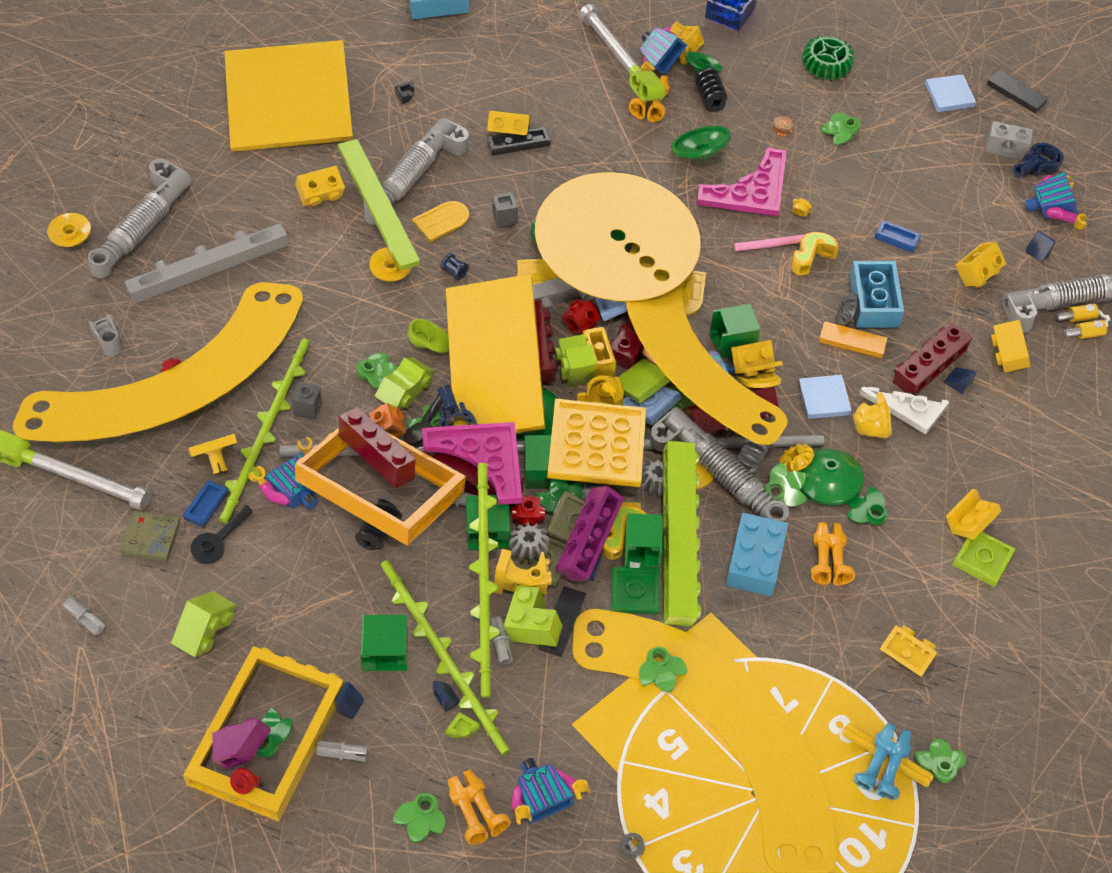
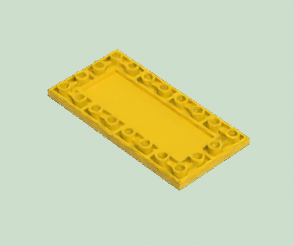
(496, 352)

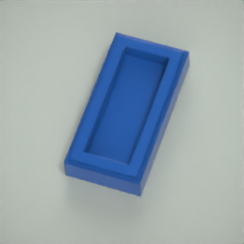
(897, 236)
(205, 503)

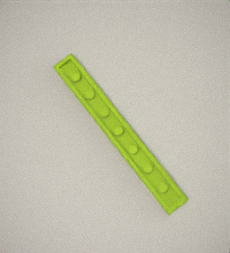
(378, 205)

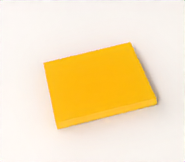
(597, 443)

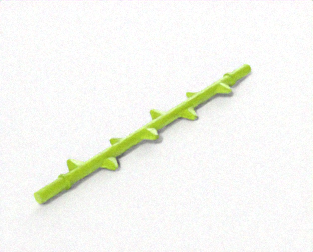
(264, 436)
(486, 587)
(446, 665)

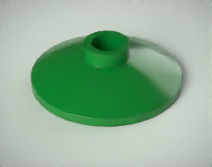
(702, 62)

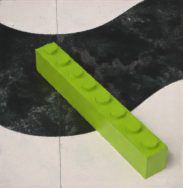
(680, 534)

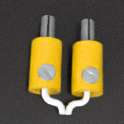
(1086, 329)

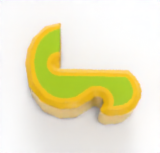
(813, 244)
(614, 543)

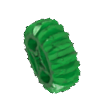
(828, 57)

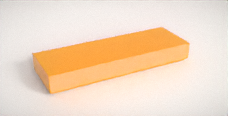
(853, 339)

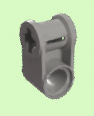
(106, 335)

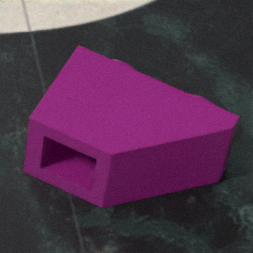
(238, 743)

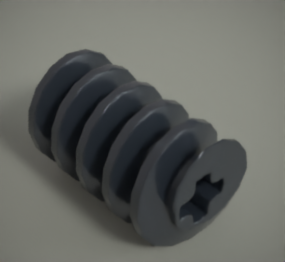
(711, 90)
(370, 536)

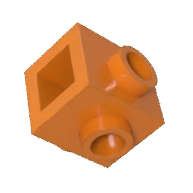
(390, 419)

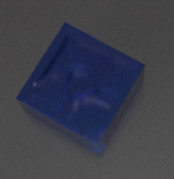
(730, 12)

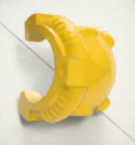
(603, 390)
(873, 420)

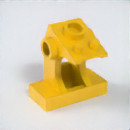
(509, 576)

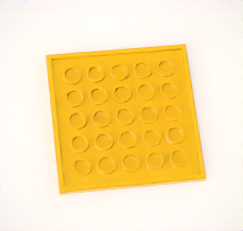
(287, 96)

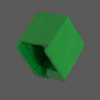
(733, 328)
(537, 461)
(498, 523)
(643, 541)
(384, 643)

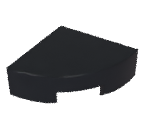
(405, 91)

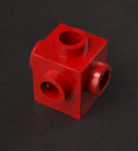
(580, 316)
(528, 511)

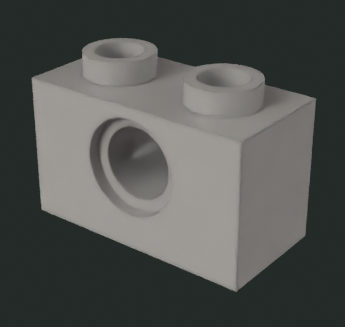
(1008, 140)

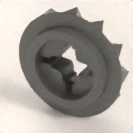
(847, 309)

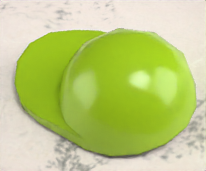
(428, 335)

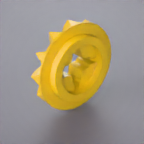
(801, 455)

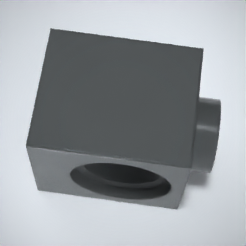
(505, 209)
(306, 400)

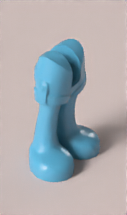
(885, 747)

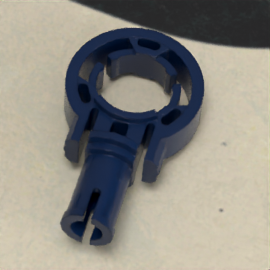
(1035, 162)
(452, 409)

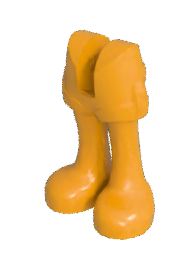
(656, 109)
(835, 542)
(475, 793)

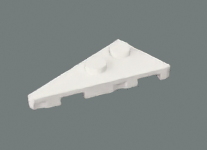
(909, 408)

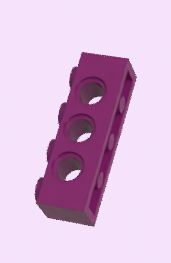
(589, 534)

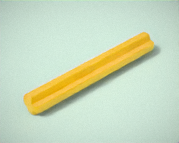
(906, 766)

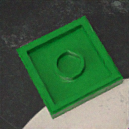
(635, 590)

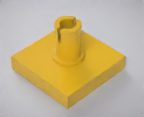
(213, 449)

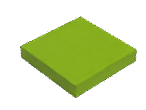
(642, 380)
(984, 558)

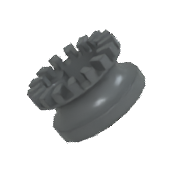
(624, 844)

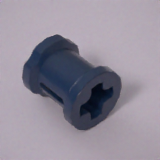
(455, 267)

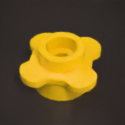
(801, 207)

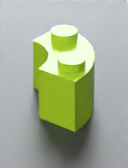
(405, 383)

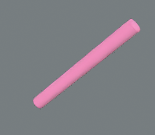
(767, 243)

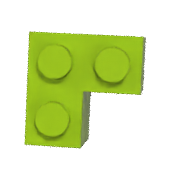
(576, 360)
(529, 620)
(200, 621)

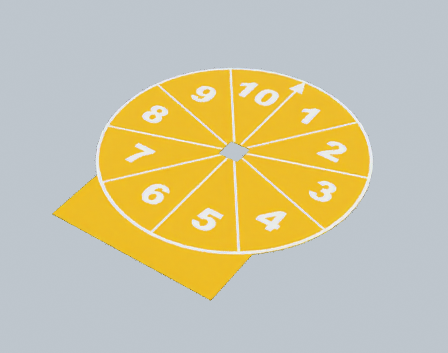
(693, 797)

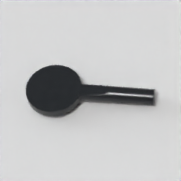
(414, 434)
(209, 546)

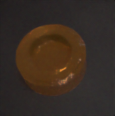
(783, 125)

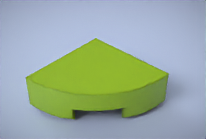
(462, 727)

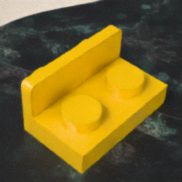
(693, 38)
(508, 123)
(754, 357)
(972, 515)
(909, 650)

